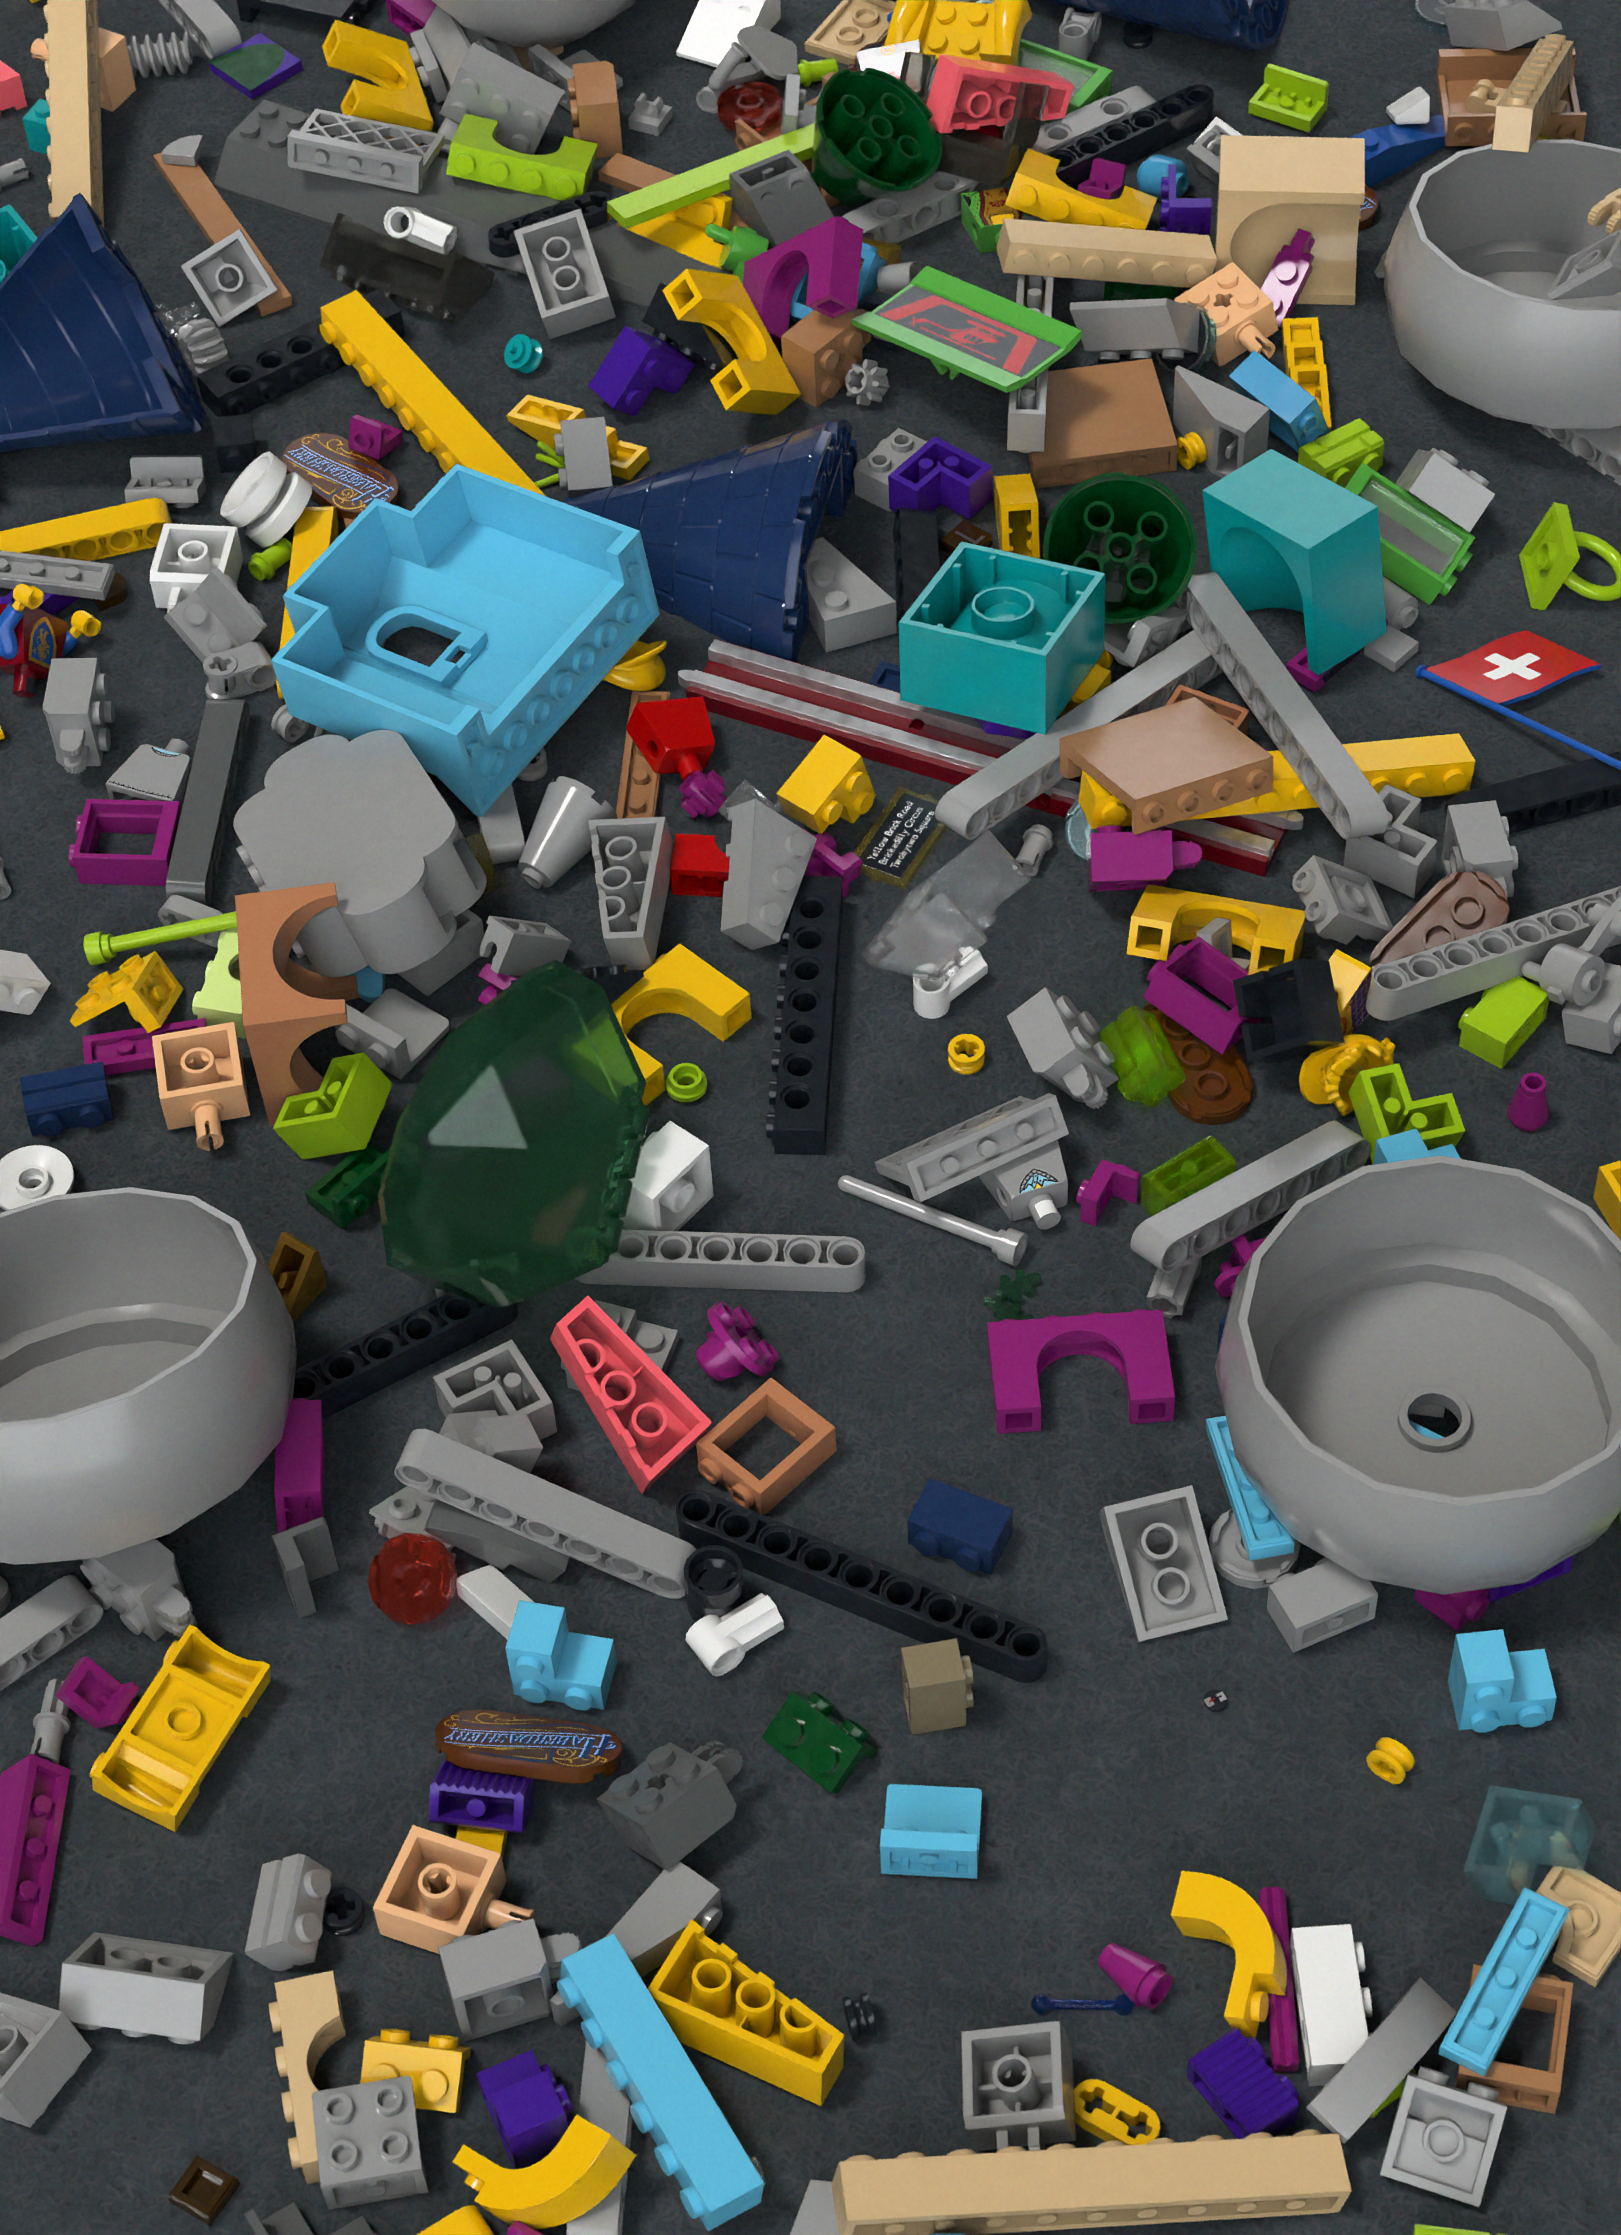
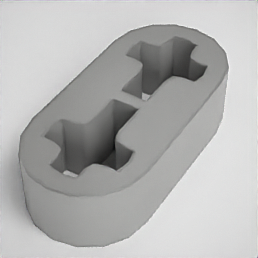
(181, 909)

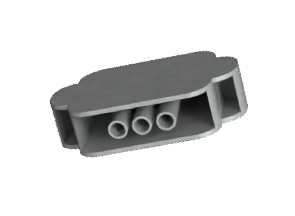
(378, 831)

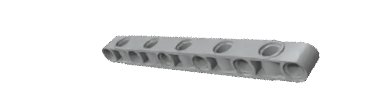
(939, 199)

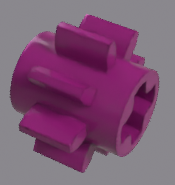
(702, 793)

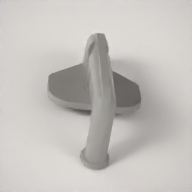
(769, 54)

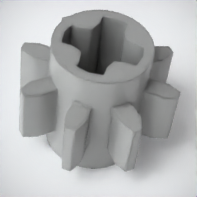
(866, 382)

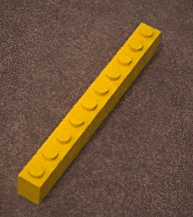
(414, 391)
(1414, 765)

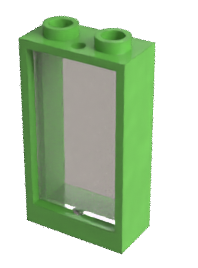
(1089, 80)
(1416, 541)

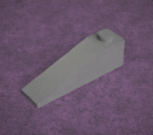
(657, 1923)

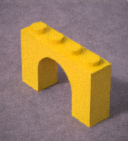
(385, 63)
(1044, 195)
(759, 376)
(1175, 915)
(682, 986)

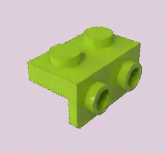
(1290, 98)

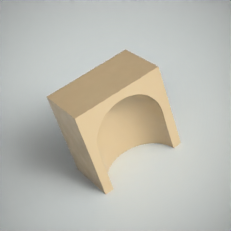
(1288, 184)

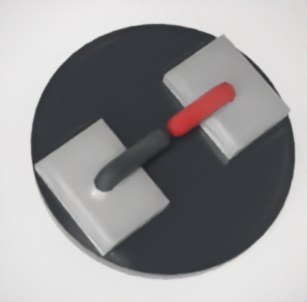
(1215, 1700)

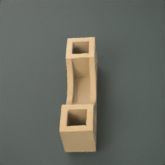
(310, 2022)

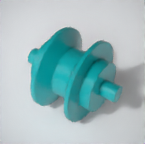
(523, 353)

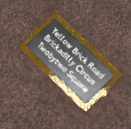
(900, 838)

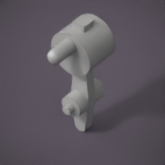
(1578, 972)

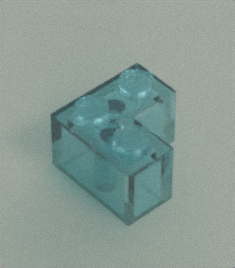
(1518, 1833)

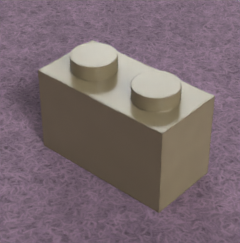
(936, 1686)

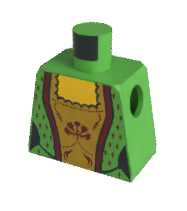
(983, 216)

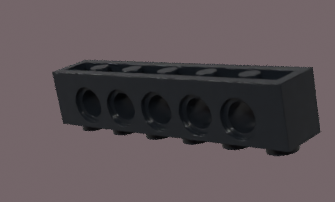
(281, 365)

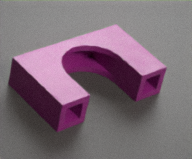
(833, 261)
(1126, 1340)

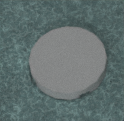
(1233, 1562)

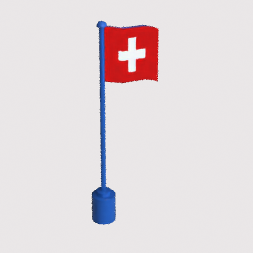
(1513, 671)

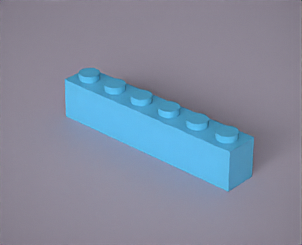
(660, 2083)

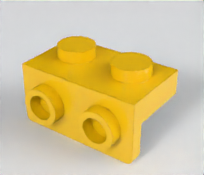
(432, 2065)

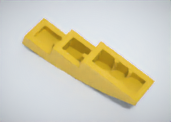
(1305, 359)
(543, 419)

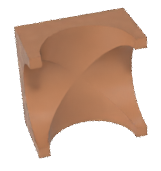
(278, 996)

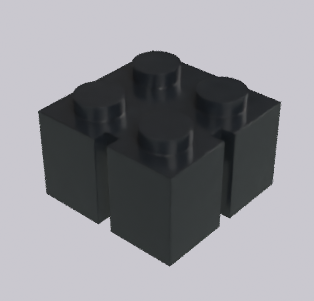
(1301, 1010)

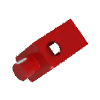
(673, 735)

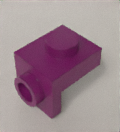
(1105, 179)
(373, 437)
(1105, 1183)
(97, 1694)

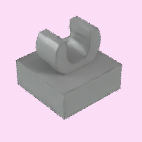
(650, 116)

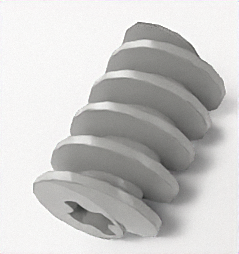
(160, 54)

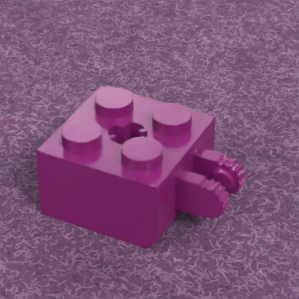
(1132, 861)

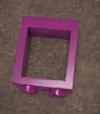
(131, 818)
(1188, 1006)
(300, 1466)

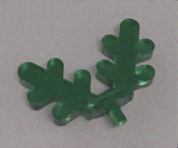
(1013, 1293)

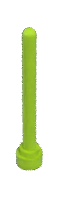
(102, 947)

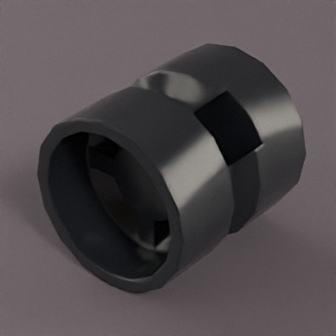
(713, 1582)

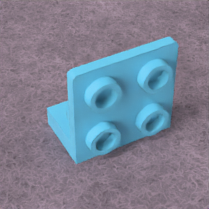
(931, 1831)

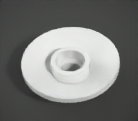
(33, 1167)

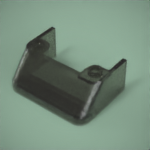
(974, 153)

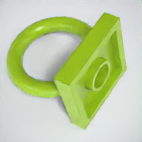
(1554, 552)

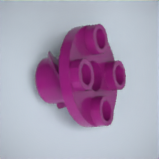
(734, 1345)

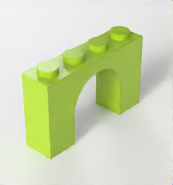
(480, 158)

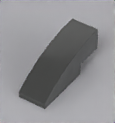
(494, 1543)

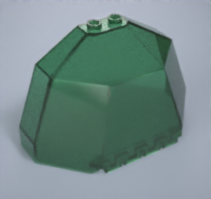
(517, 1145)

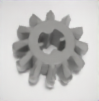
(201, 345)

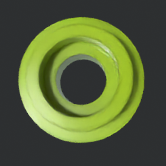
(686, 1074)

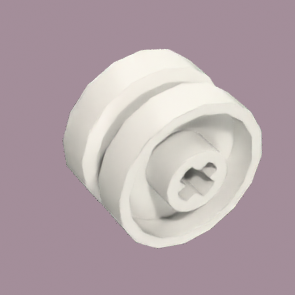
(266, 500)

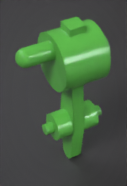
(738, 247)

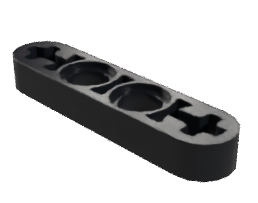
(593, 207)

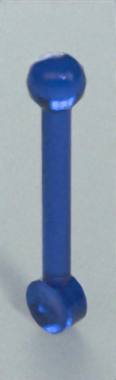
(1122, 2004)

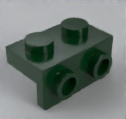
(349, 1186)
(818, 1739)

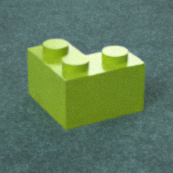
(1386, 1109)
(339, 1113)

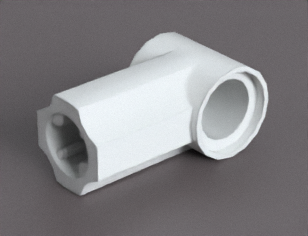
(422, 229)
(933, 998)
(724, 1640)

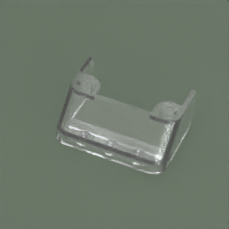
(947, 913)

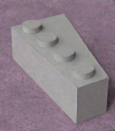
(632, 885)

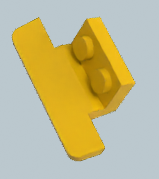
(685, 228)

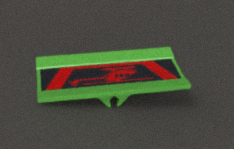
(970, 330)

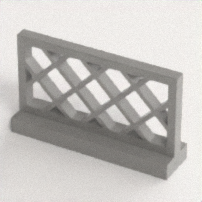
(368, 163)
(975, 1146)

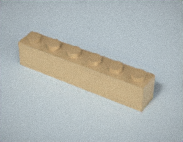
(1105, 253)

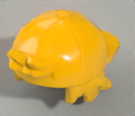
(1332, 1070)

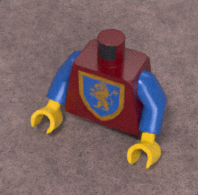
(35, 637)

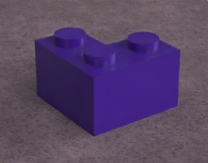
(636, 367)
(942, 476)
(525, 2107)

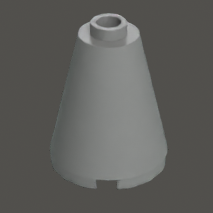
(560, 831)

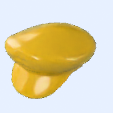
(640, 667)

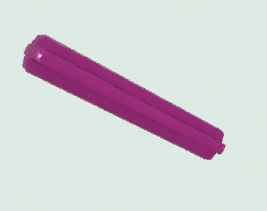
(1281, 2008)

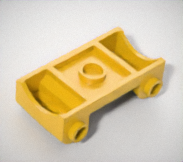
(962, 28)
(179, 1729)

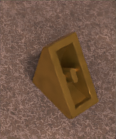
(297, 1273)

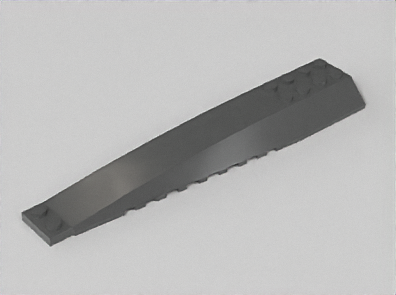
(258, 170)

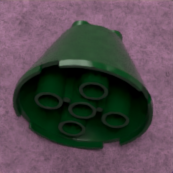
(872, 137)
(1130, 533)

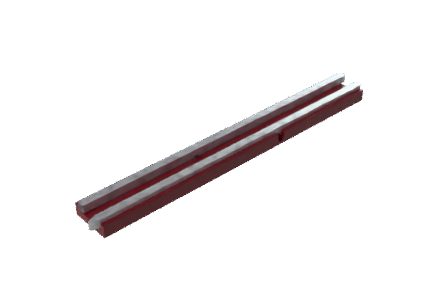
(927, 740)

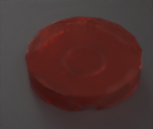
(755, 104)
(412, 1578)

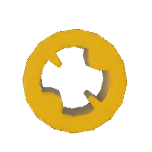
(1191, 450)
(971, 1045)
(1390, 1760)

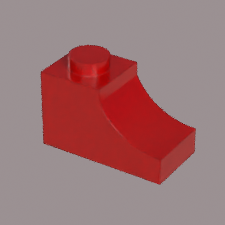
(698, 866)

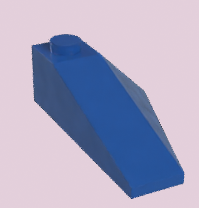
(1399, 146)

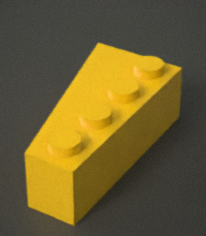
(744, 2019)

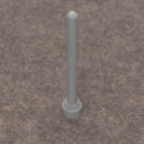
(1007, 1245)

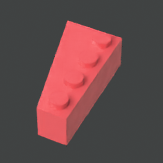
(628, 1393)

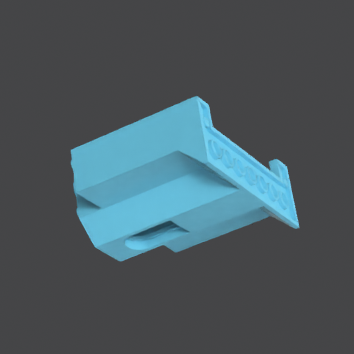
(511, 576)

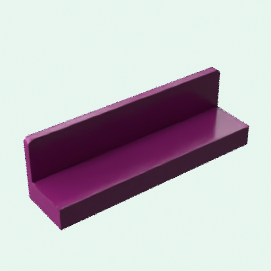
(30, 1829)

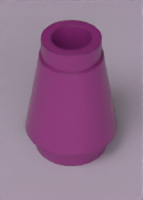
(1529, 1104)
(1137, 1976)

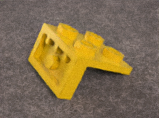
(141, 983)

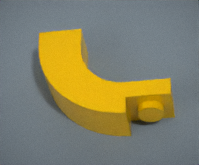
(1225, 1913)
(558, 2187)

